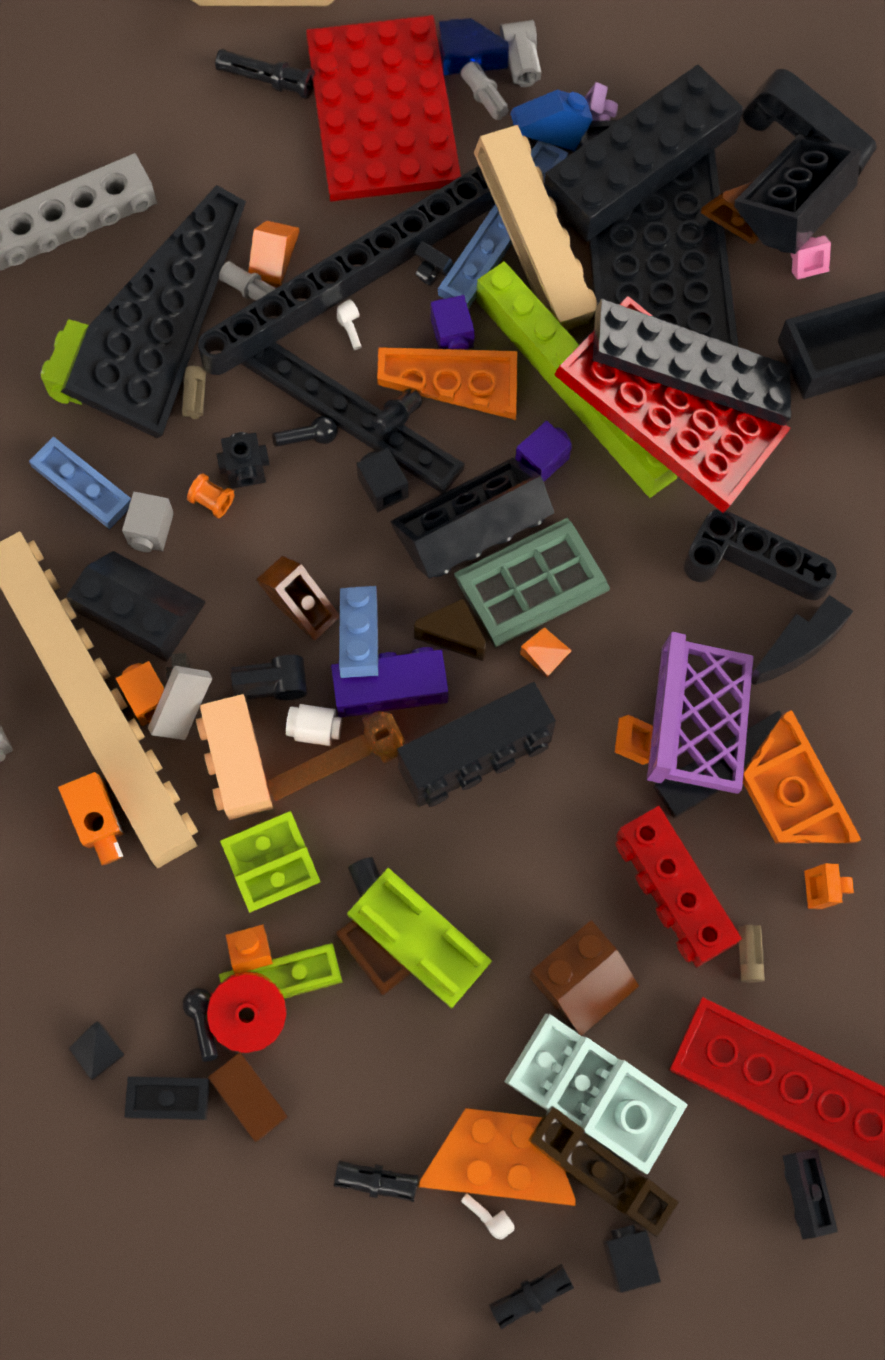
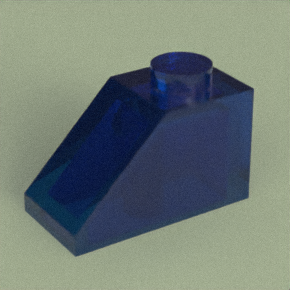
(467, 42)

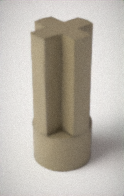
(194, 392)
(751, 953)

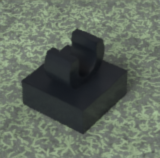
(432, 263)

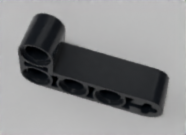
(804, 112)
(759, 562)

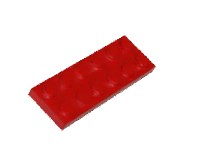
(785, 1084)

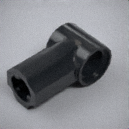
(280, 679)

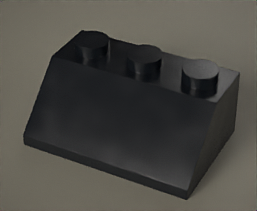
(135, 604)

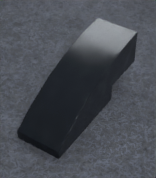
(802, 640)

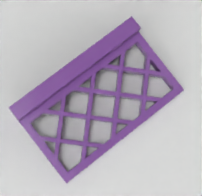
(668, 714)

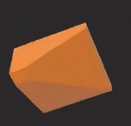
(545, 651)

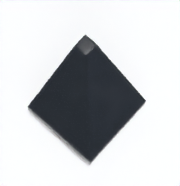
(96, 1050)

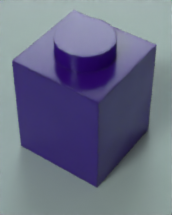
(452, 323)
(544, 450)

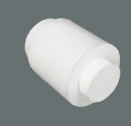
(313, 724)

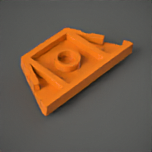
(794, 789)
(494, 1157)

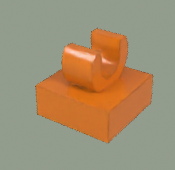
(826, 886)

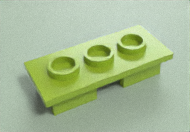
(419, 937)

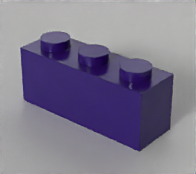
(400, 684)

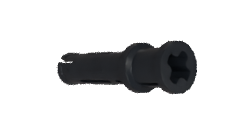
(279, 75)

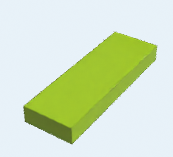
(301, 971)

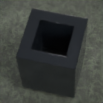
(382, 479)
(631, 1259)

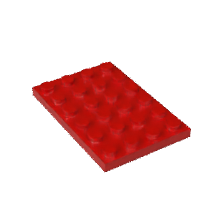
(382, 108)
(693, 437)

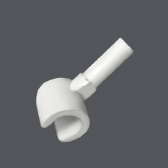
(345, 315)
(499, 1225)

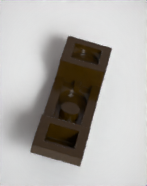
(602, 1172)

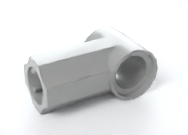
(522, 52)

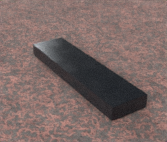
(683, 796)

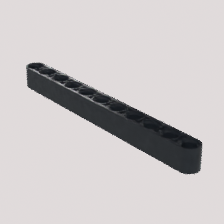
(429, 218)

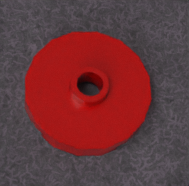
(248, 991)

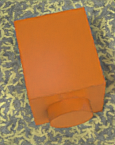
(141, 690)

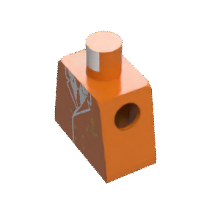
(86, 801)

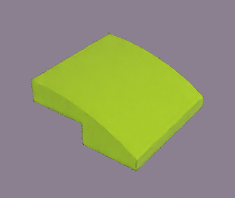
(270, 861)

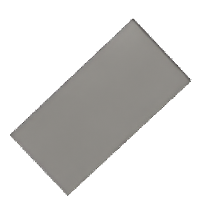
(179, 702)

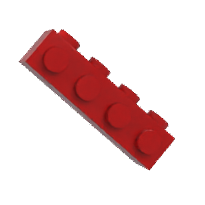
(677, 887)

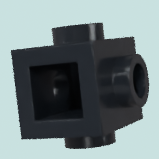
(243, 459)

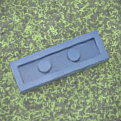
(81, 482)
(358, 632)

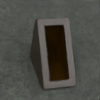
(452, 630)

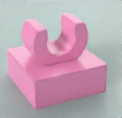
(812, 258)

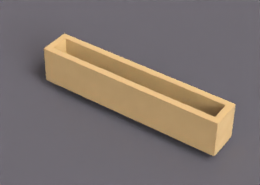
(534, 226)

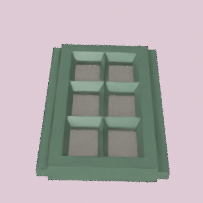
(531, 582)

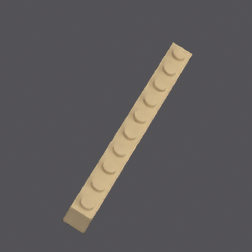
(92, 704)

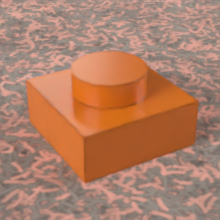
(634, 739)
(249, 949)

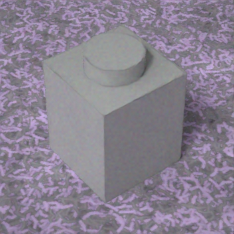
(147, 522)

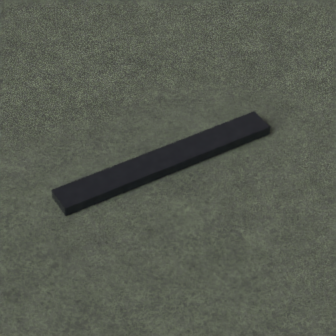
(354, 415)

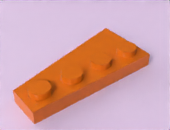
(459, 377)

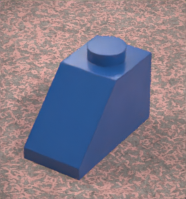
(554, 118)

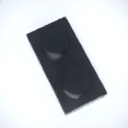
(167, 1098)
(809, 1194)

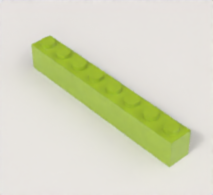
(546, 347)

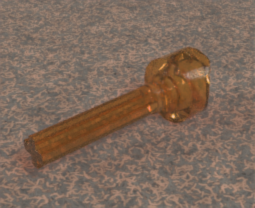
(342, 755)

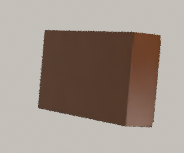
(374, 960)
(248, 1097)

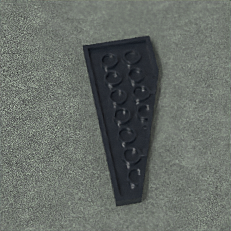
(145, 336)

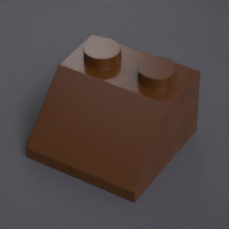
(584, 978)

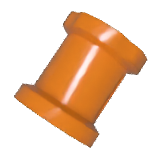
(210, 495)

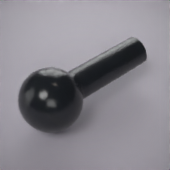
(321, 430)
(195, 1006)

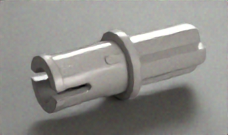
(484, 90)
(249, 284)

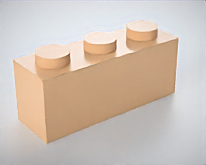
(234, 757)

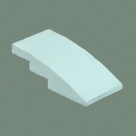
(597, 1092)

